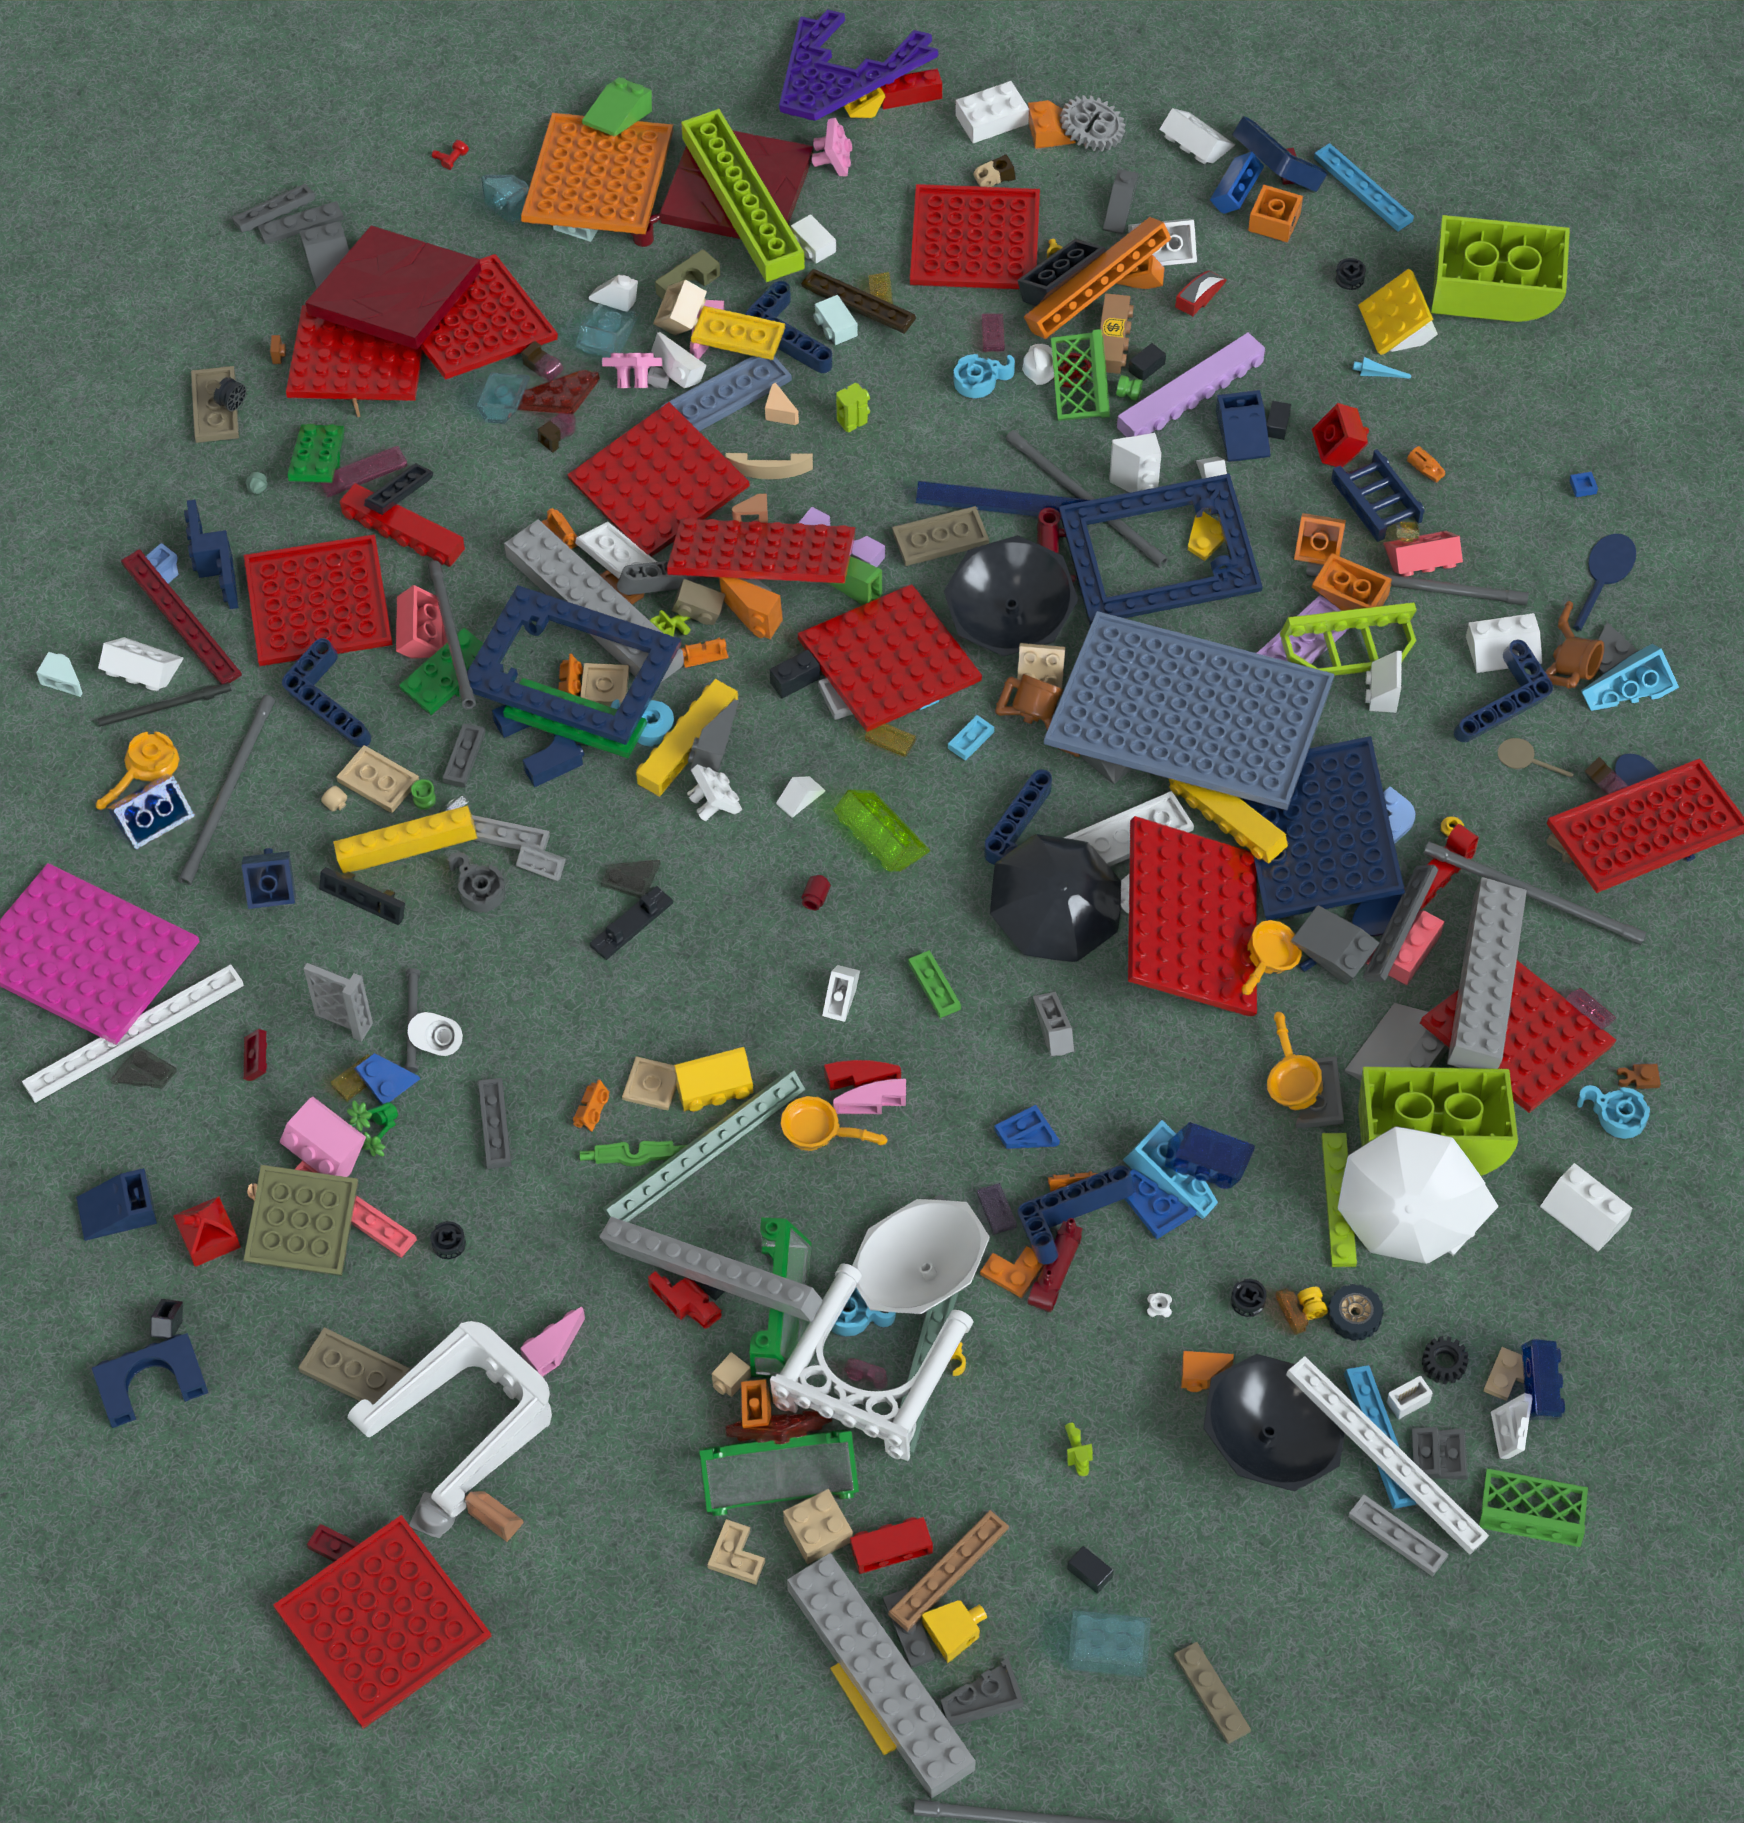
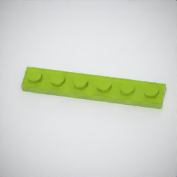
(1340, 1233)

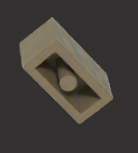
(698, 602)

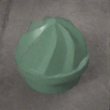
(256, 482)

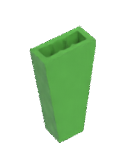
(862, 582)

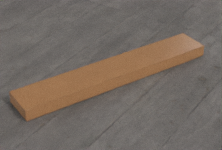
(948, 1571)

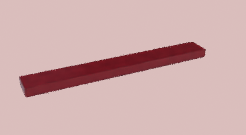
(181, 617)

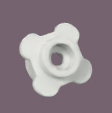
(1159, 1298)

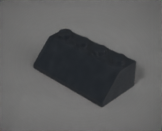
(1057, 270)

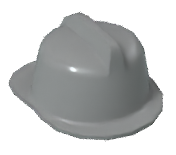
(431, 1517)

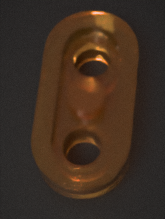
(1288, 1304)

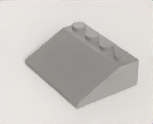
(1398, 1042)

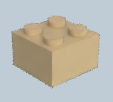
(680, 307)
(817, 1526)

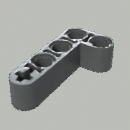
(649, 578)

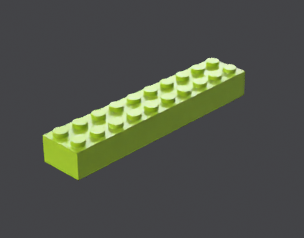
(743, 195)

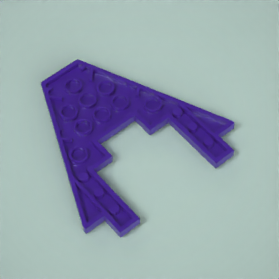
(820, 87)

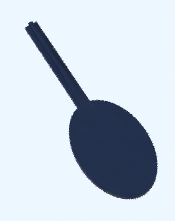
(1608, 564)
(1634, 769)
(1371, 917)

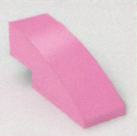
(871, 1097)

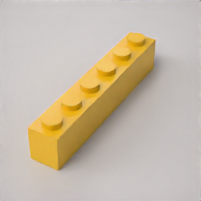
(674, 751)
(1235, 818)
(405, 839)

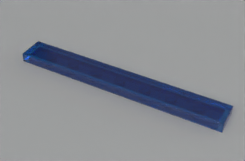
(989, 499)

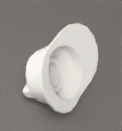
(1039, 364)
(435, 1033)

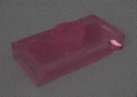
(993, 332)
(1591, 1008)

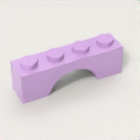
(864, 549)

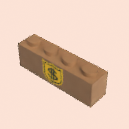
(1114, 330)

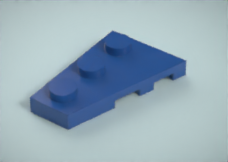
(1155, 1207)

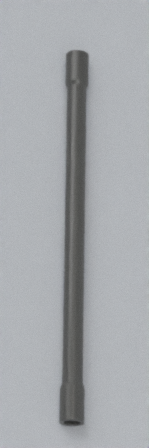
(1022, 445)
(1508, 596)
(465, 691)
(192, 865)
(1624, 930)
(937, 1809)

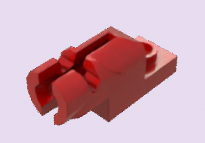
(685, 1299)

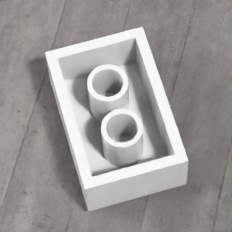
(992, 112)

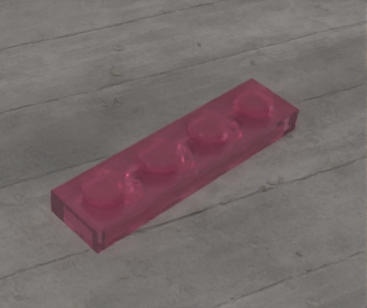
(365, 471)

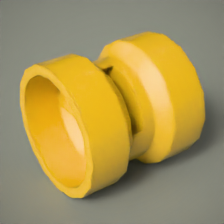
(1312, 1303)

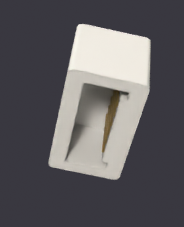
(1409, 1397)

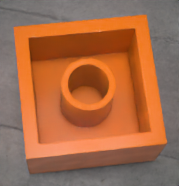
(1275, 213)

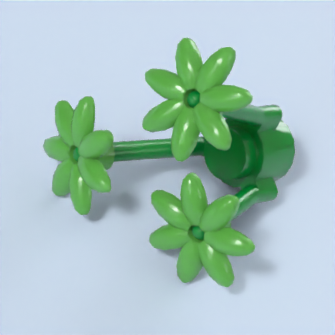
(381, 1115)

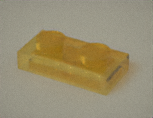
(881, 286)
(1406, 531)
(891, 739)
(349, 1082)

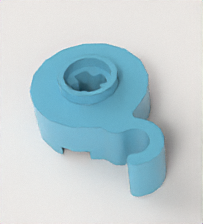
(977, 376)
(661, 719)
(1610, 1106)
(859, 1317)

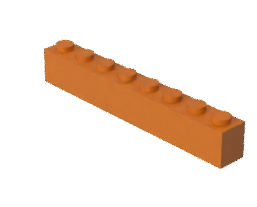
(1097, 277)

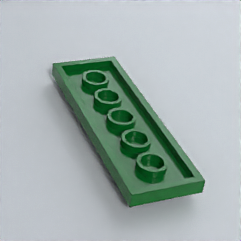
(571, 732)

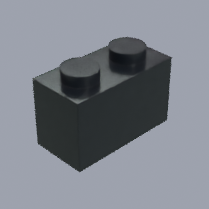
(794, 674)

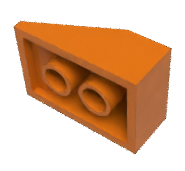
(1351, 585)
(753, 605)

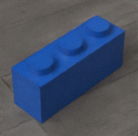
(1237, 182)

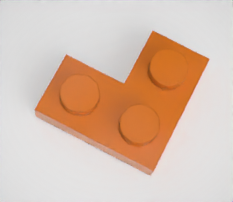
(1013, 1277)

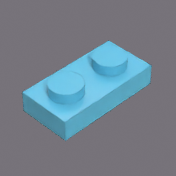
(971, 737)

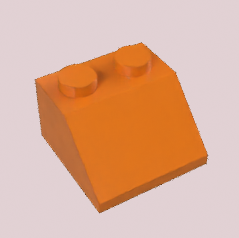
(1046, 125)
(1319, 538)

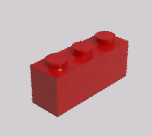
(913, 89)
(891, 1544)

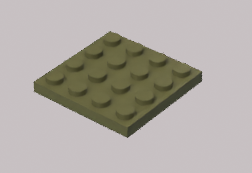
(301, 1220)

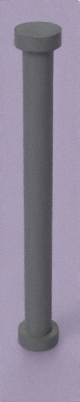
(412, 975)

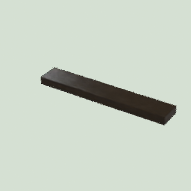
(859, 301)

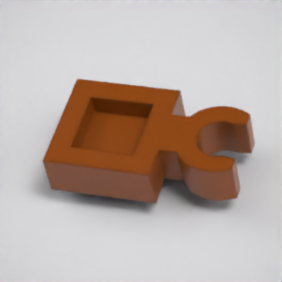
(1642, 1075)

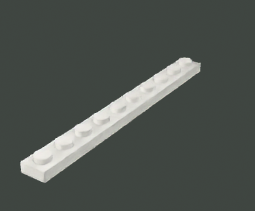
(145, 1027)
(1387, 1455)

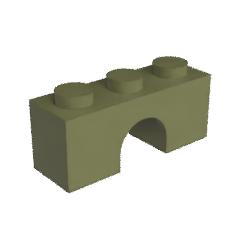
(698, 267)

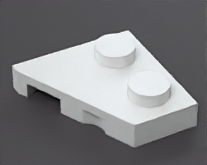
(1511, 1425)

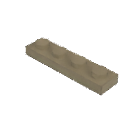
(1212, 1692)

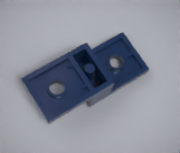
(211, 554)

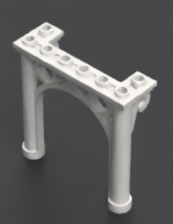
(895, 1428)

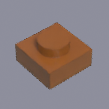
(277, 349)

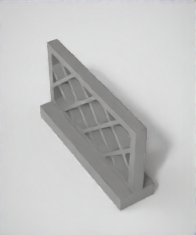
(339, 1004)

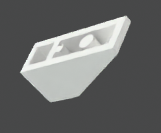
(677, 362)

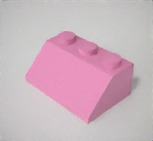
(323, 1139)

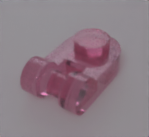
(859, 1369)

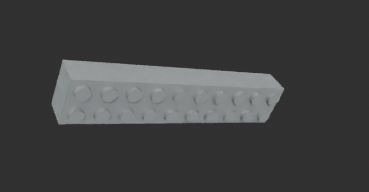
(569, 578)
(1487, 976)
(881, 1675)

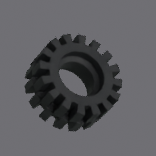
(1448, 1347)

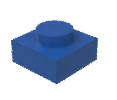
(1583, 484)

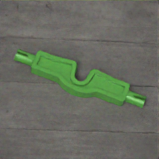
(621, 1153)

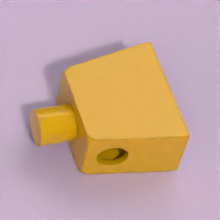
(953, 1627)

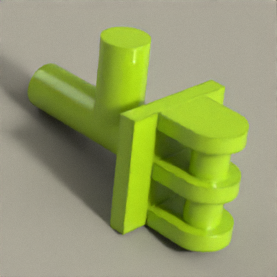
(667, 625)
(1078, 1454)

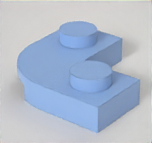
(1400, 813)

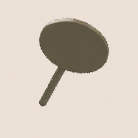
(1519, 753)

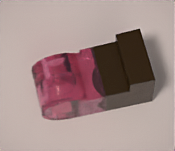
(541, 362)
(555, 430)
(1604, 777)

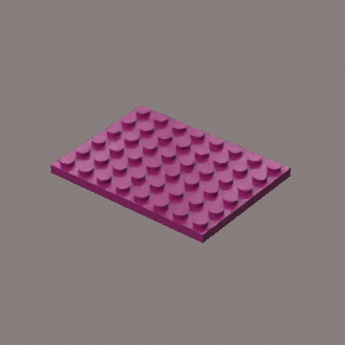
(87, 953)

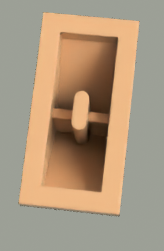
(780, 407)

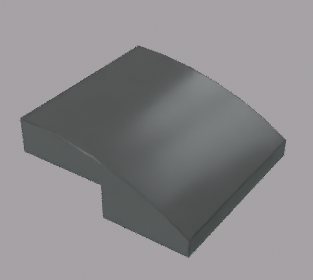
(1447, 1464)

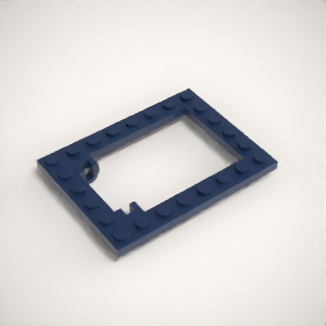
(1215, 493)
(526, 605)

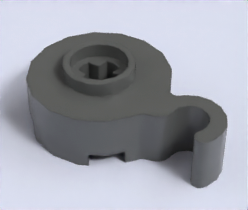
(474, 877)

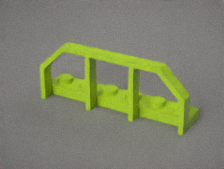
(1341, 621)

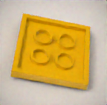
(1395, 312)

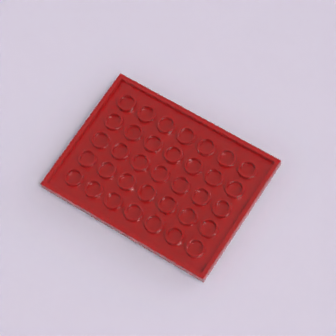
(1191, 916)

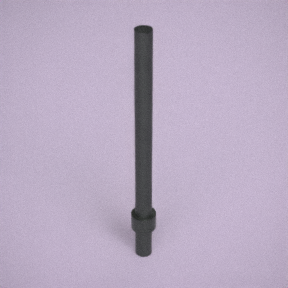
(208, 692)

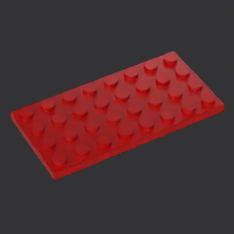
(761, 550)
(1647, 825)

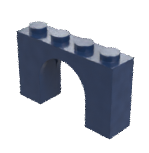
(549, 763)
(115, 1375)

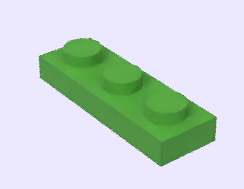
(934, 984)

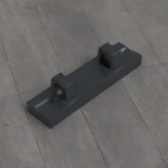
(361, 895)
(631, 923)

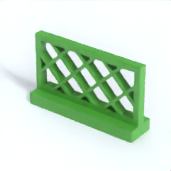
(1099, 376)
(1532, 1523)

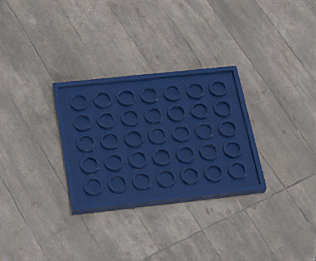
(1334, 834)

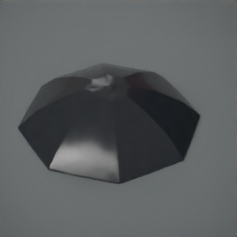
(1010, 595)
(1055, 898)
(1270, 1425)

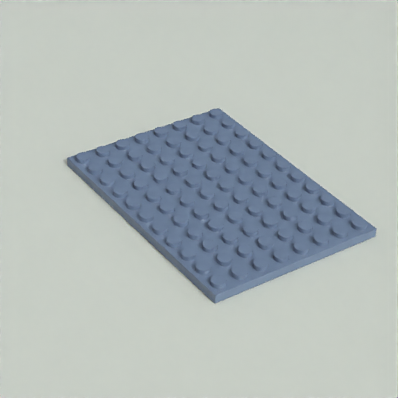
(1190, 710)

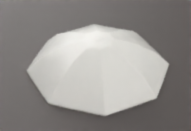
(1411, 1195)
(920, 1256)

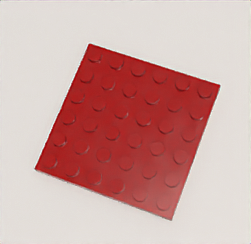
(974, 236)
(487, 323)
(350, 364)
(658, 477)
(315, 594)
(889, 657)
(1544, 1038)
(382, 1621)

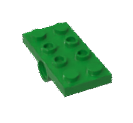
(316, 453)
(436, 678)

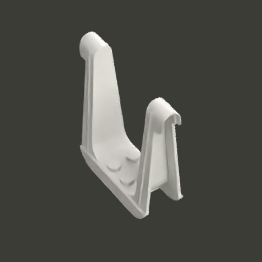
(467, 1347)

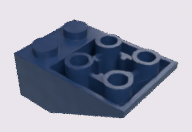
(1243, 425)
(117, 1205)

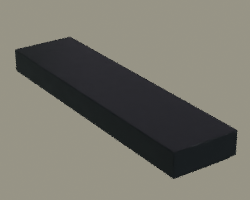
(398, 488)

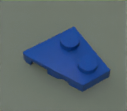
(385, 1078)
(1026, 1130)

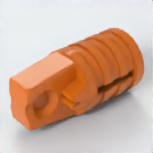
(1426, 464)

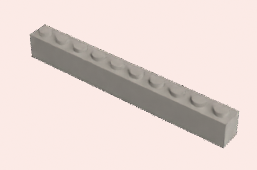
(711, 1269)

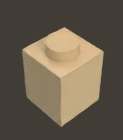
(730, 1374)

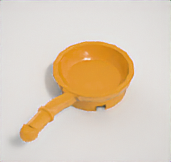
(146, 759)
(1271, 951)
(1295, 1078)
(814, 1122)

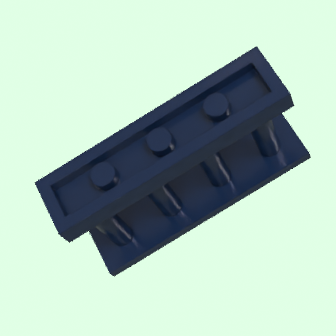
(1367, 511)

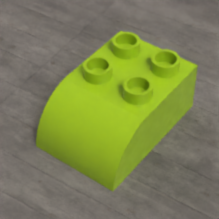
(1499, 269)
(1451, 1102)

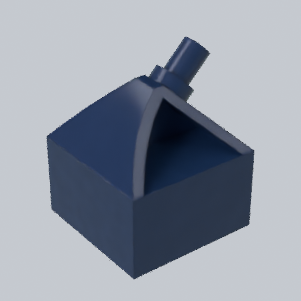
(268, 879)

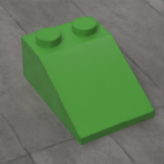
(619, 107)

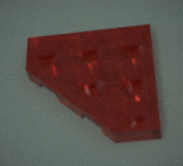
(561, 394)
(780, 1428)

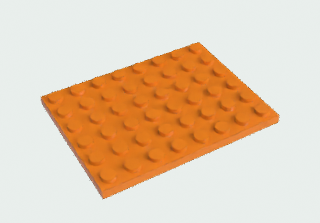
(597, 178)

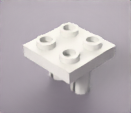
(716, 790)

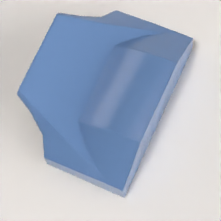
(164, 561)

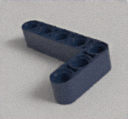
(1277, 157)
(793, 341)
(320, 701)
(1510, 701)
(1019, 807)
(1071, 1202)

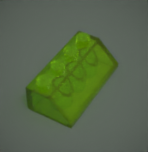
(880, 829)

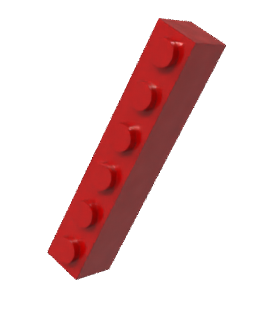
(404, 527)

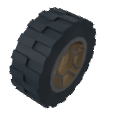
(1366, 1305)

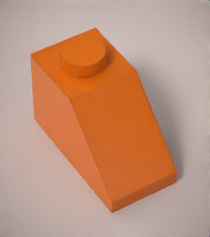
(1146, 275)
(1201, 1367)
(755, 1403)

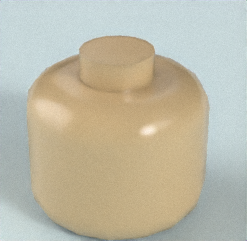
(334, 798)

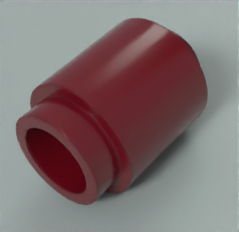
(815, 892)

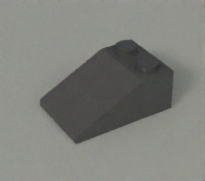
(323, 249)
(710, 747)
(1335, 943)

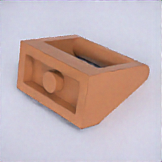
(751, 506)
(493, 1514)

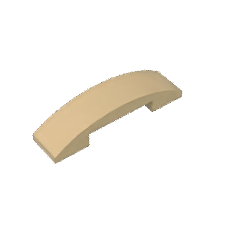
(771, 468)

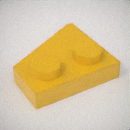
(1205, 536)

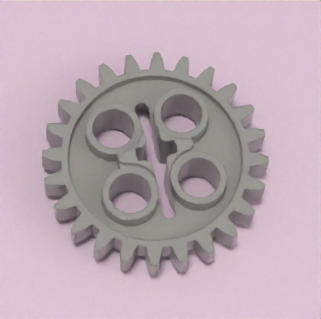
(1079, 115)

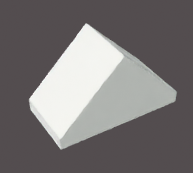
(1211, 467)
(799, 794)

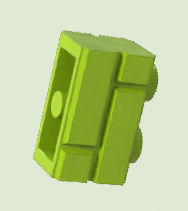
(852, 407)

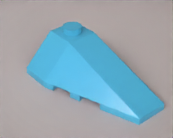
(1635, 677)
(1149, 1159)

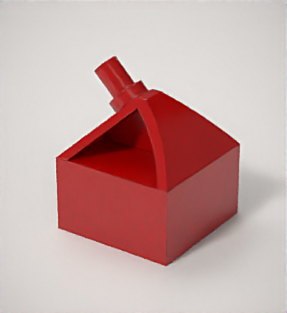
(1340, 435)
(206, 1231)

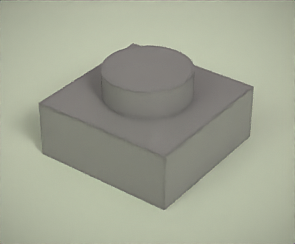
(658, 378)

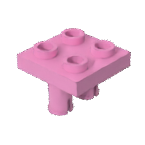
(836, 148)
(625, 362)

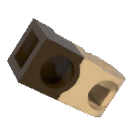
(995, 172)

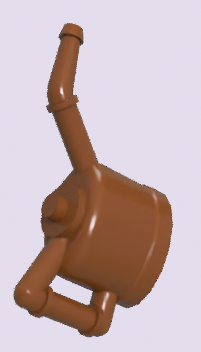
(1575, 656)
(1033, 701)

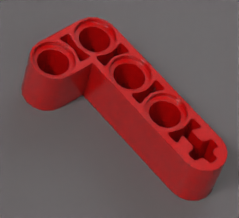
(1460, 842)

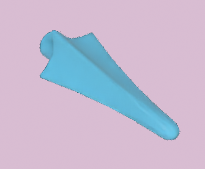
(1372, 368)

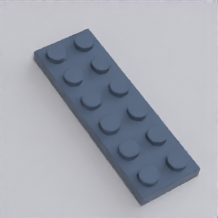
(730, 391)

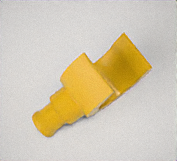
(1053, 247)
(959, 1356)

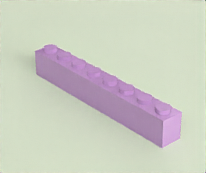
(1192, 387)

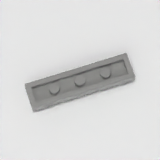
(509, 834)
(1398, 1535)

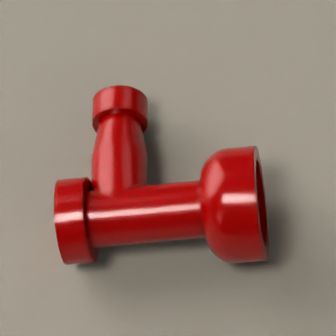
(459, 149)

